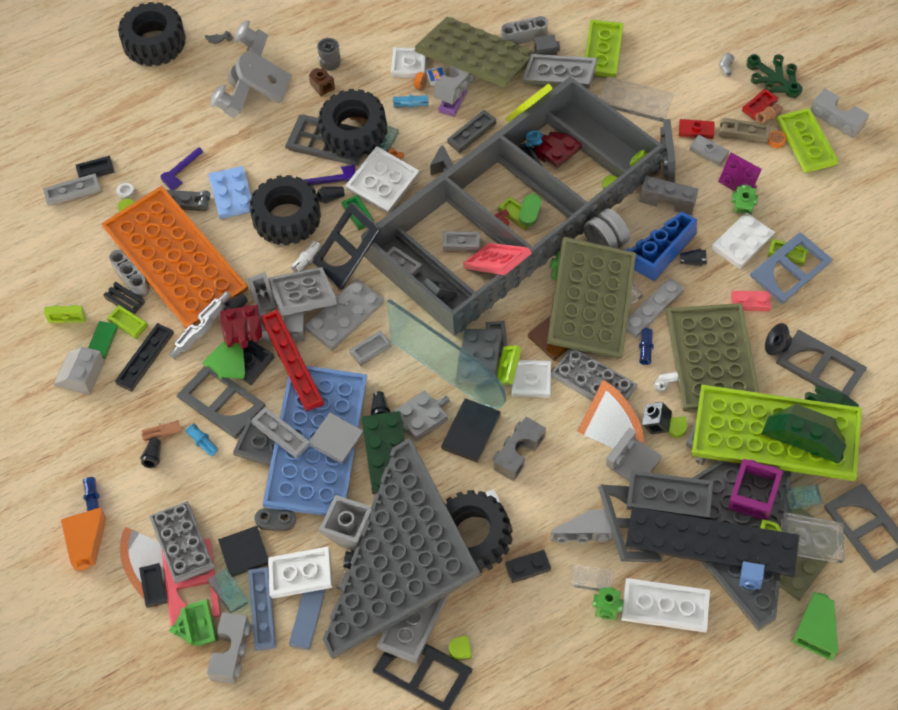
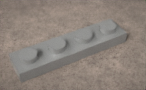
(653, 307)

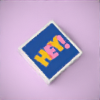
(434, 75)

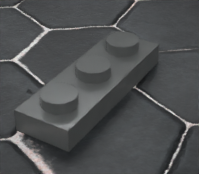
(471, 131)

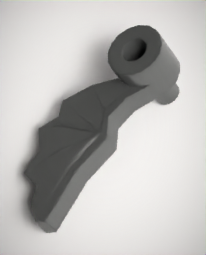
(219, 38)

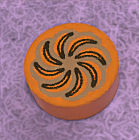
(420, 81)
(776, 139)

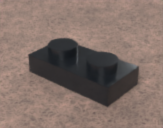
(528, 566)

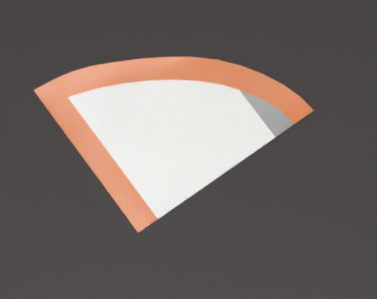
(609, 417)
(137, 552)

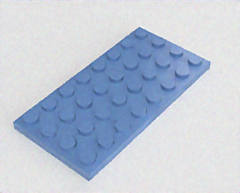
(314, 478)

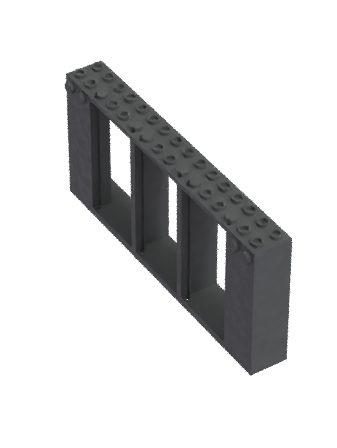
(569, 110)

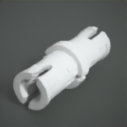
(306, 257)

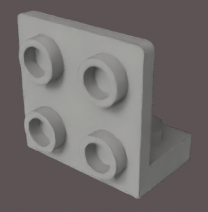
(631, 455)

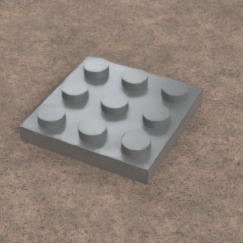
(302, 291)

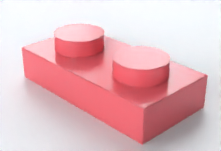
(752, 300)

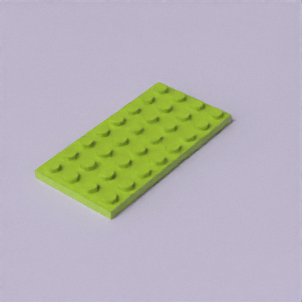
(732, 425)

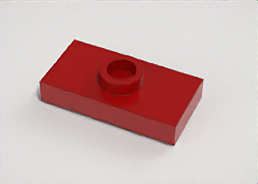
(759, 103)
(693, 128)

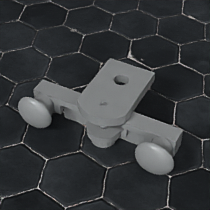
(251, 71)

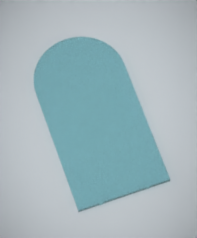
(444, 357)

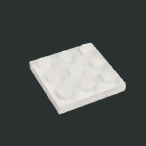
(382, 180)

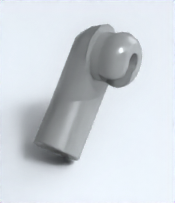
(724, 64)

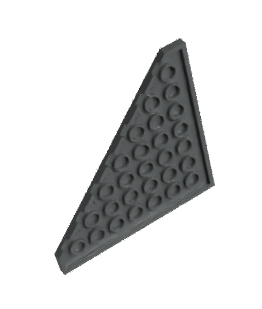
(404, 558)
(756, 604)

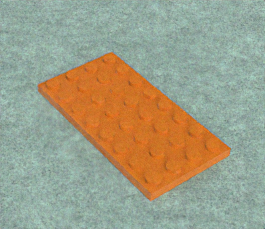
(173, 255)

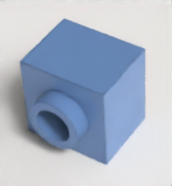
(751, 575)

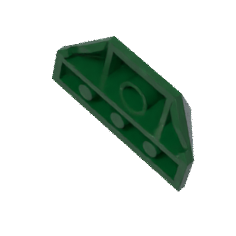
(807, 431)

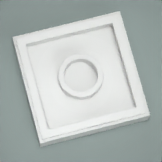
(407, 63)
(532, 379)

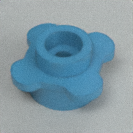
(534, 138)

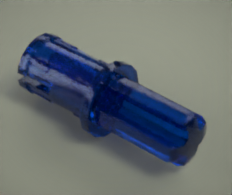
(646, 346)
(91, 495)

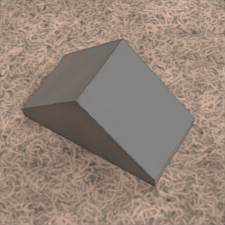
(261, 292)

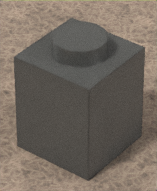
(546, 45)

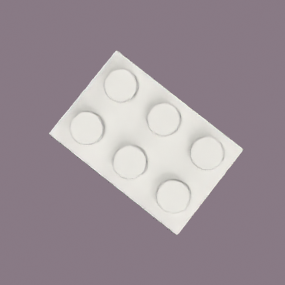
(743, 240)
(300, 572)

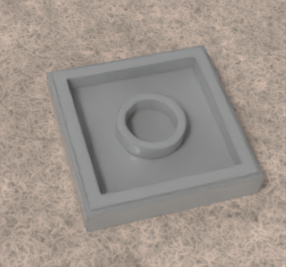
(336, 438)

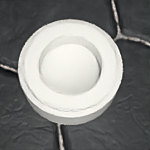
(125, 191)

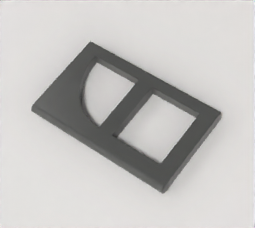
(803, 342)
(230, 424)
(621, 493)
(862, 498)

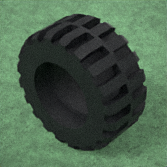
(152, 49)
(348, 105)
(279, 192)
(487, 507)

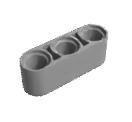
(524, 30)
(128, 273)

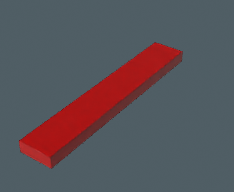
(292, 360)

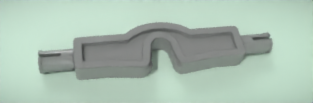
(194, 332)

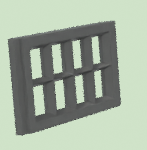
(298, 131)

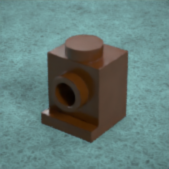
(319, 78)

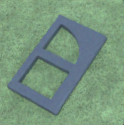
(765, 272)

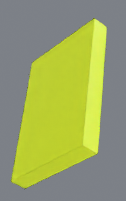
(533, 99)

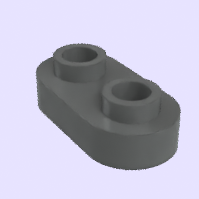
(274, 520)

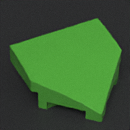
(227, 361)
(196, 624)

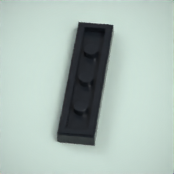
(144, 357)

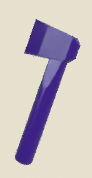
(348, 172)
(169, 177)

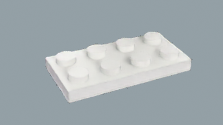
(666, 605)

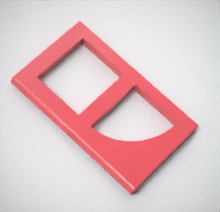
(175, 602)

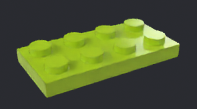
(604, 44)
(807, 140)

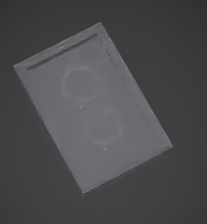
(817, 536)

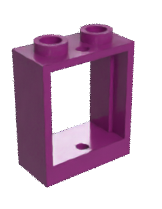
(749, 506)

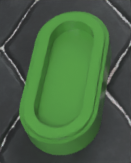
(530, 210)

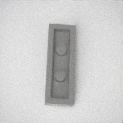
(71, 189)
(280, 432)

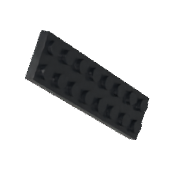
(712, 541)

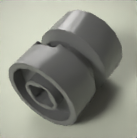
(329, 53)

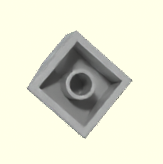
(80, 370)
(345, 522)

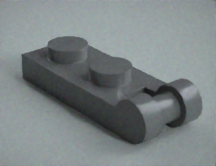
(188, 199)

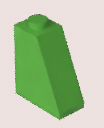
(818, 627)

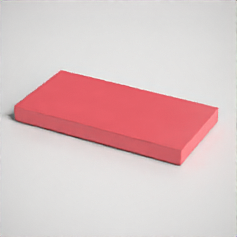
(497, 258)

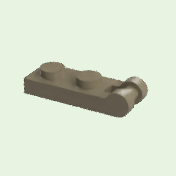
(744, 130)

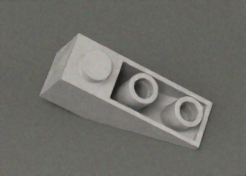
(586, 527)

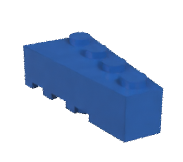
(663, 245)

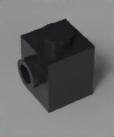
(657, 418)

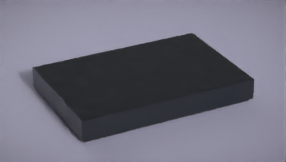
(471, 430)

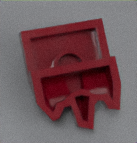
(557, 148)
(241, 325)

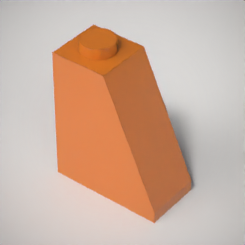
(83, 537)

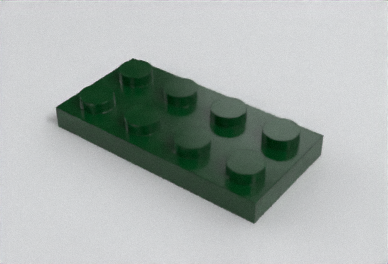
(381, 435)

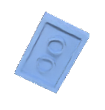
(230, 192)

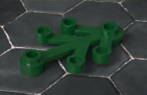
(789, 87)

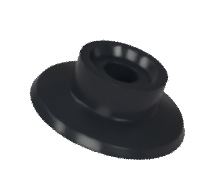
(778, 339)

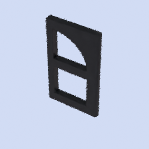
(342, 273)
(431, 654)

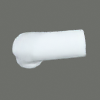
(664, 379)

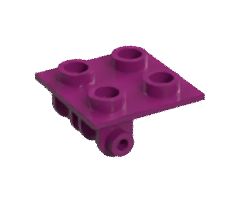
(739, 172)

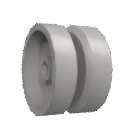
(607, 229)

